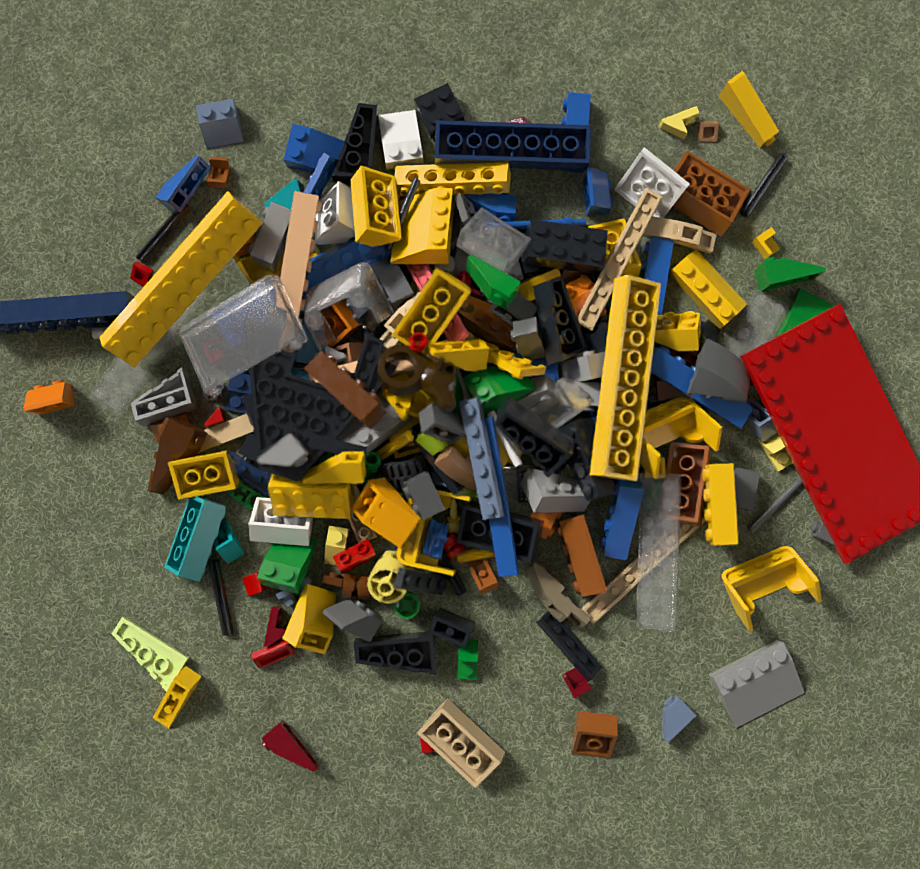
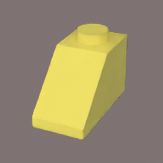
(336, 542)

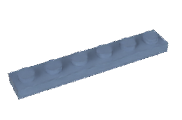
(481, 458)

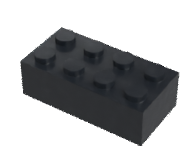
(566, 247)
(477, 532)

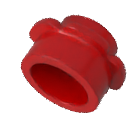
(418, 338)

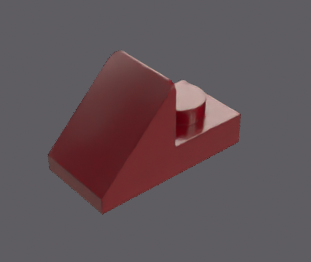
(274, 631)

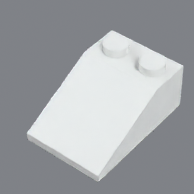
(400, 139)

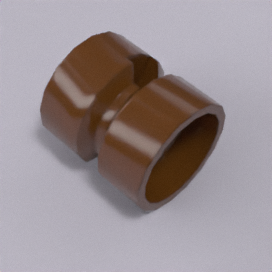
(356, 586)

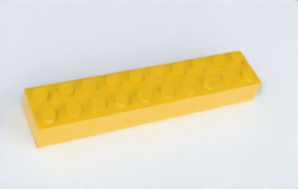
(180, 280)
(625, 378)

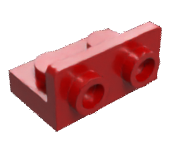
(354, 556)

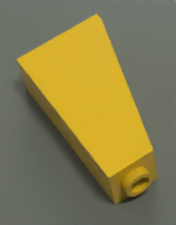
(749, 110)

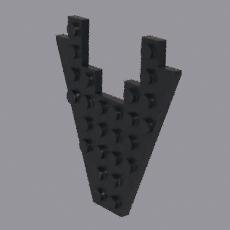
(302, 406)

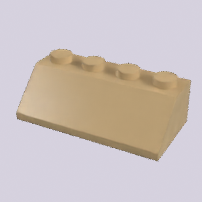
(461, 743)

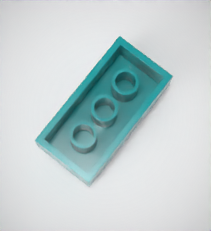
(195, 538)

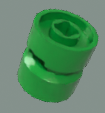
(407, 606)

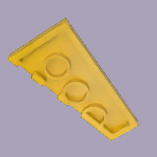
(507, 362)

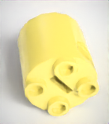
(383, 578)

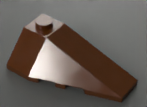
(176, 442)

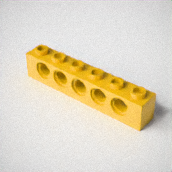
(462, 178)

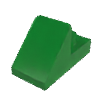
(468, 660)

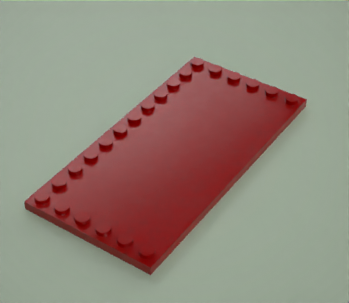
(839, 432)

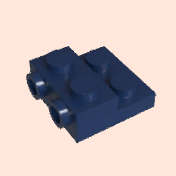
(238, 387)

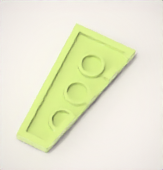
(150, 651)

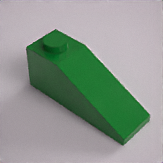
(495, 284)

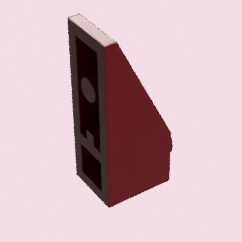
(286, 745)

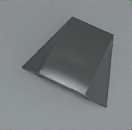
(719, 373)

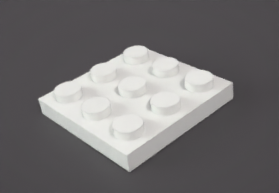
(653, 174)

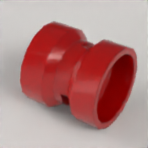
(452, 547)

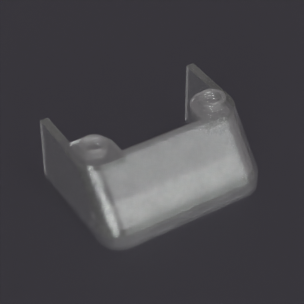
(356, 283)
(559, 406)

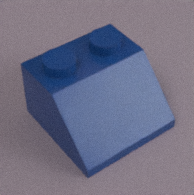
(596, 192)

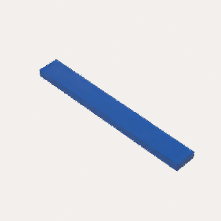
(501, 527)

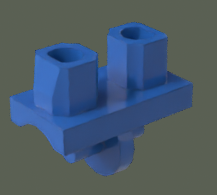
(434, 539)

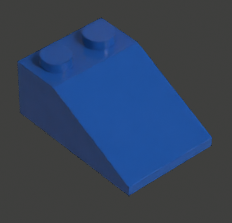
(307, 146)

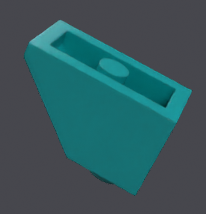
(227, 542)

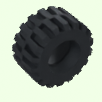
(404, 468)

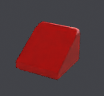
(216, 418)

